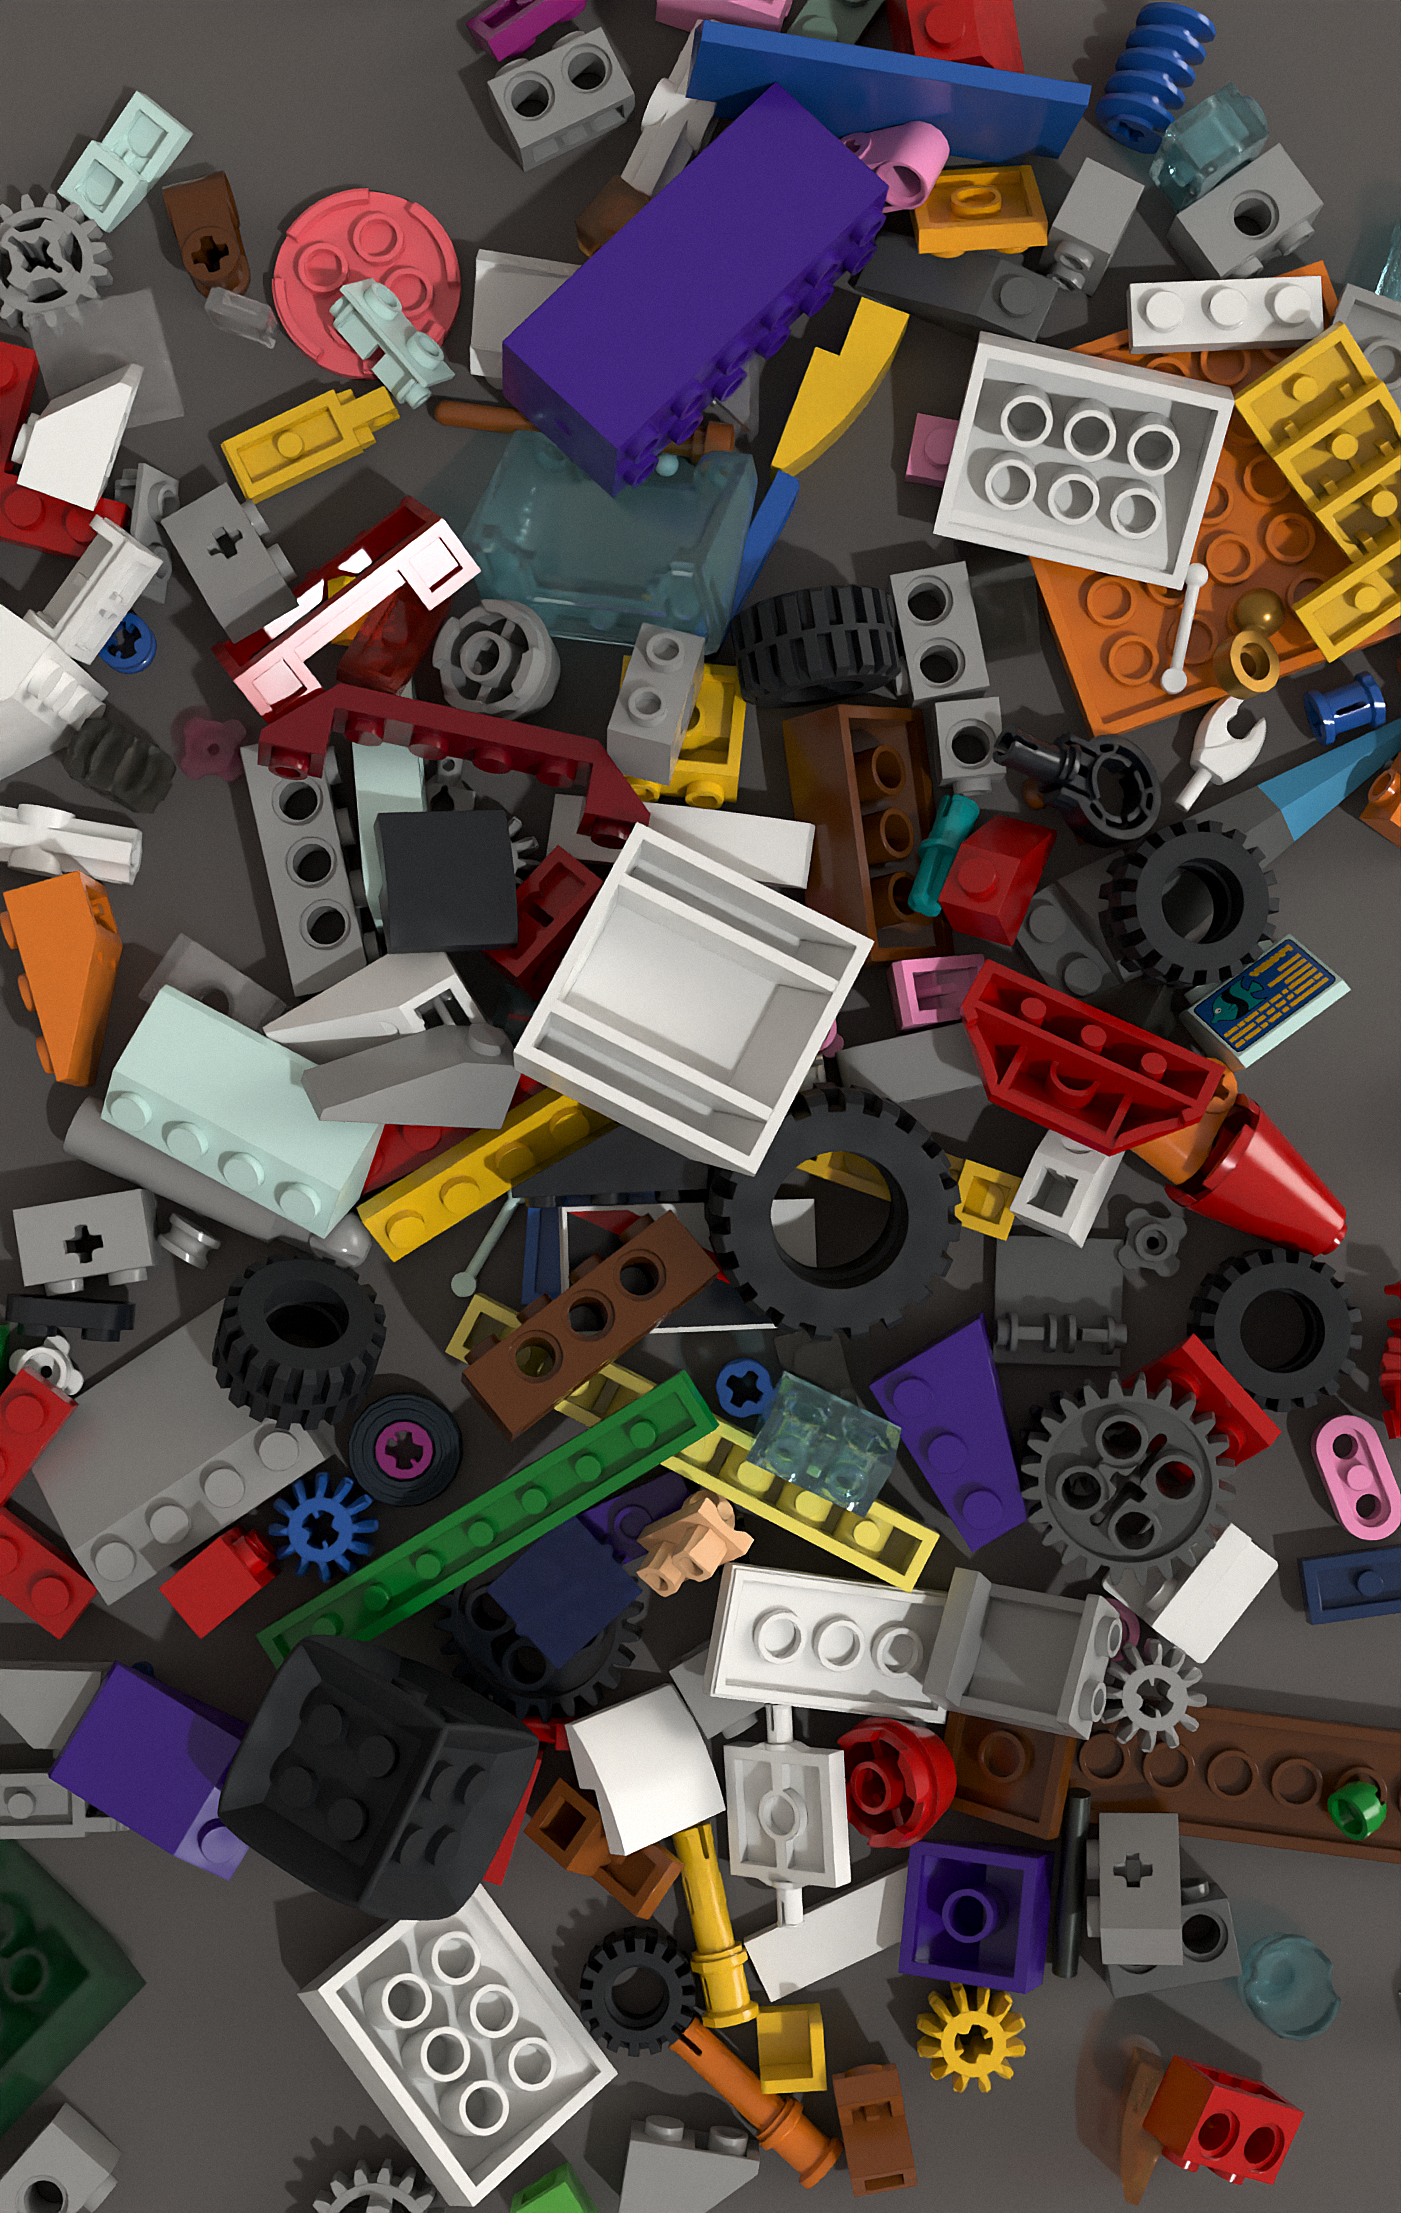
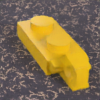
(306, 440)

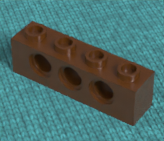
(518, 1400)

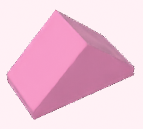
(930, 989)

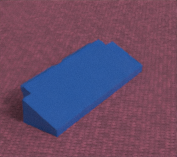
(866, 89)

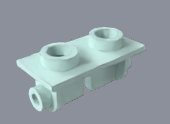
(371, 318)

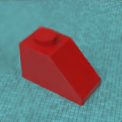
(996, 878)

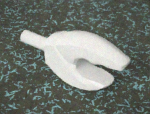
(1217, 754)

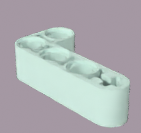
(386, 782)

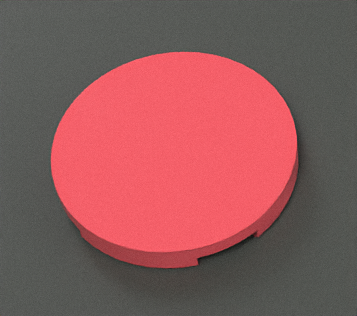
(357, 239)

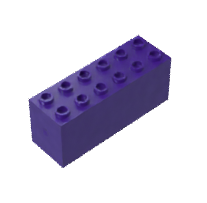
(694, 291)

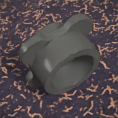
(1135, 1250)

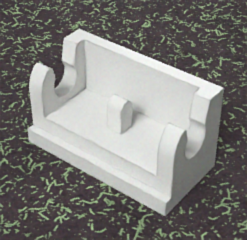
(96, 592)

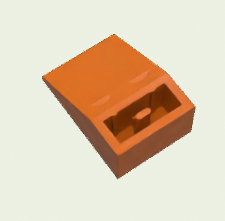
(70, 968)

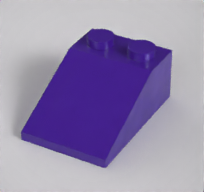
(156, 1766)

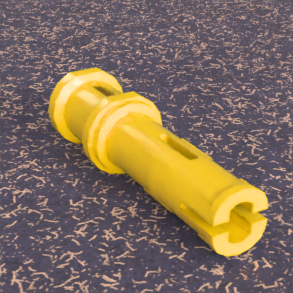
(717, 1955)

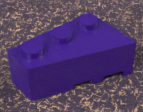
(958, 1429)

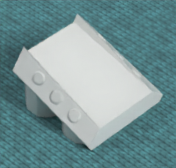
(504, 296)

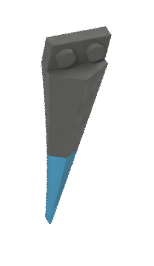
(1062, 925)

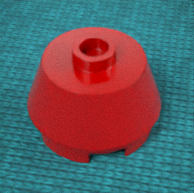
(896, 1780)

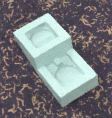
(127, 164)

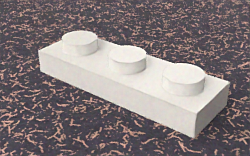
(1224, 314)

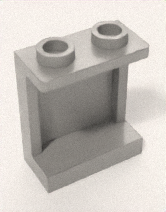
(1022, 1655)

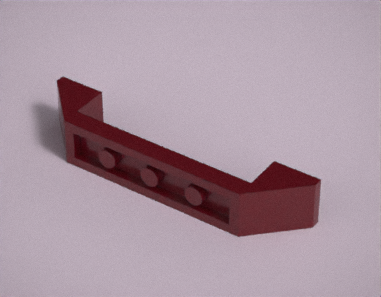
(300, 742)

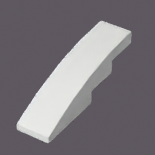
(756, 846)

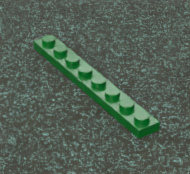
(501, 1519)

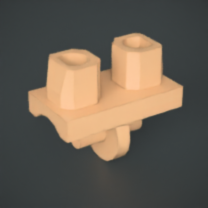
(691, 1543)

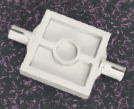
(787, 1814)

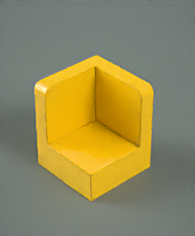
(791, 2048)

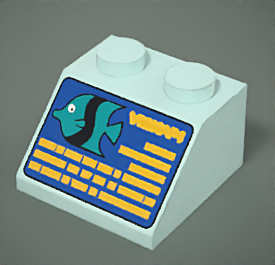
(1262, 1005)

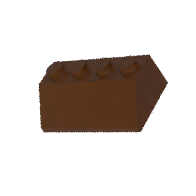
(871, 799)

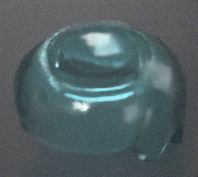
(1288, 1987)

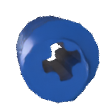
(1151, 72)

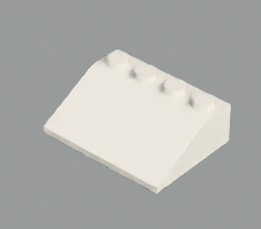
(1083, 460)
(40, 695)
(459, 2043)

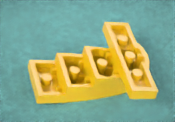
(1340, 451)

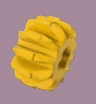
(983, 2053)

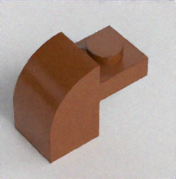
(573, 1834)
(874, 2129)

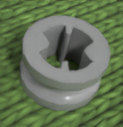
(188, 1241)

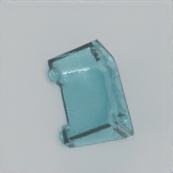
(611, 563)

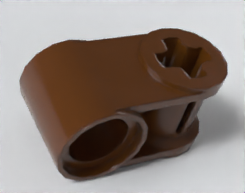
(208, 231)

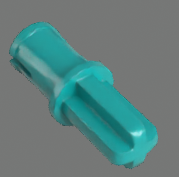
(939, 851)

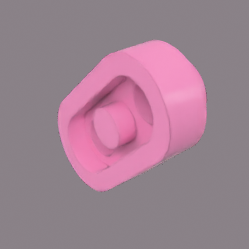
(1357, 1474)

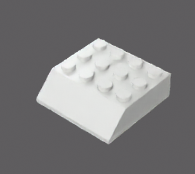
(691, 1003)

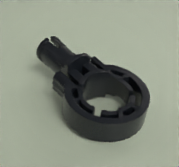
(1070, 775)

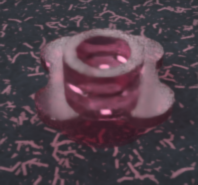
(200, 736)

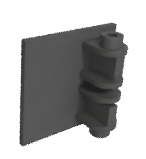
(1058, 1302)

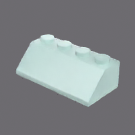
(237, 1112)

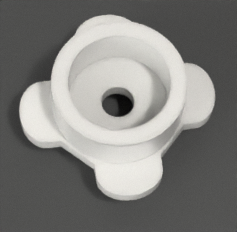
(52, 1354)

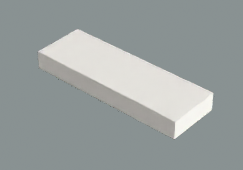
(834, 1934)

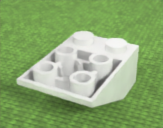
(377, 1006)

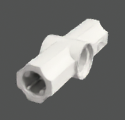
(672, 130)
(55, 843)

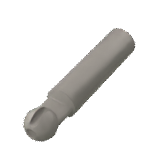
(144, 1165)

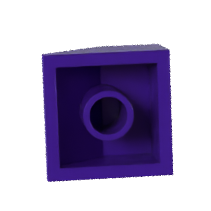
(977, 1913)

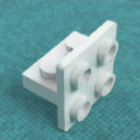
(1199, 1601)

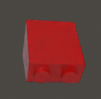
(957, 31)

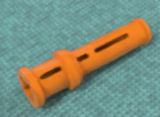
(777, 2120)

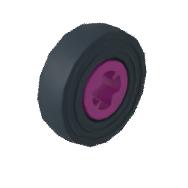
(380, 1470)

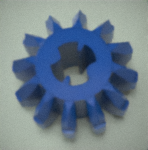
(303, 1531)

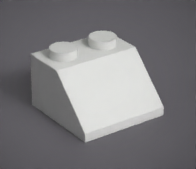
(77, 438)

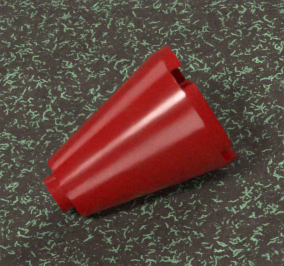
(1263, 1186)

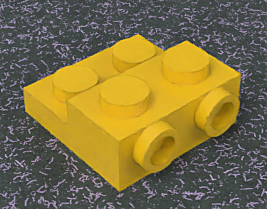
(711, 748)

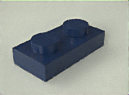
(1351, 1584)

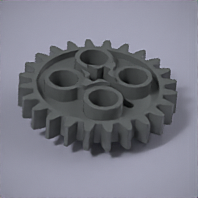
(1177, 1511)

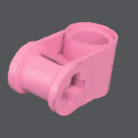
(904, 158)

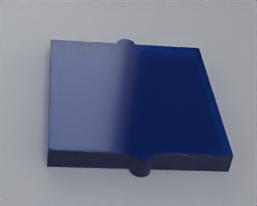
(564, 1590)

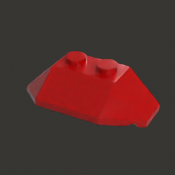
(1080, 1065)

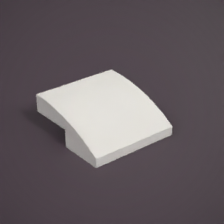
(645, 1768)

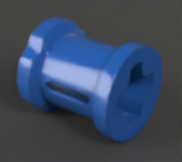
(1366, 709)
(738, 1368)

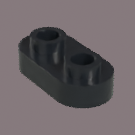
(98, 1318)

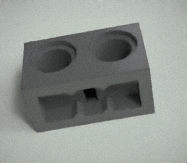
(1203, 1960)

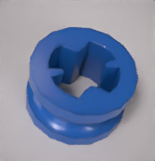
(144, 646)

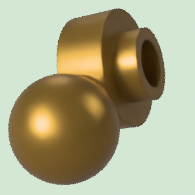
(1248, 660)

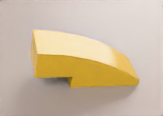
(839, 386)

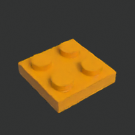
(981, 212)

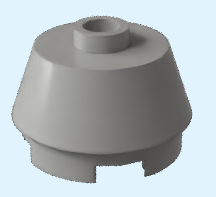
(497, 661)

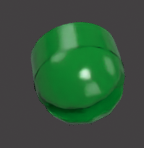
(1357, 1809)

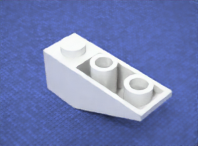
(1064, 1188)

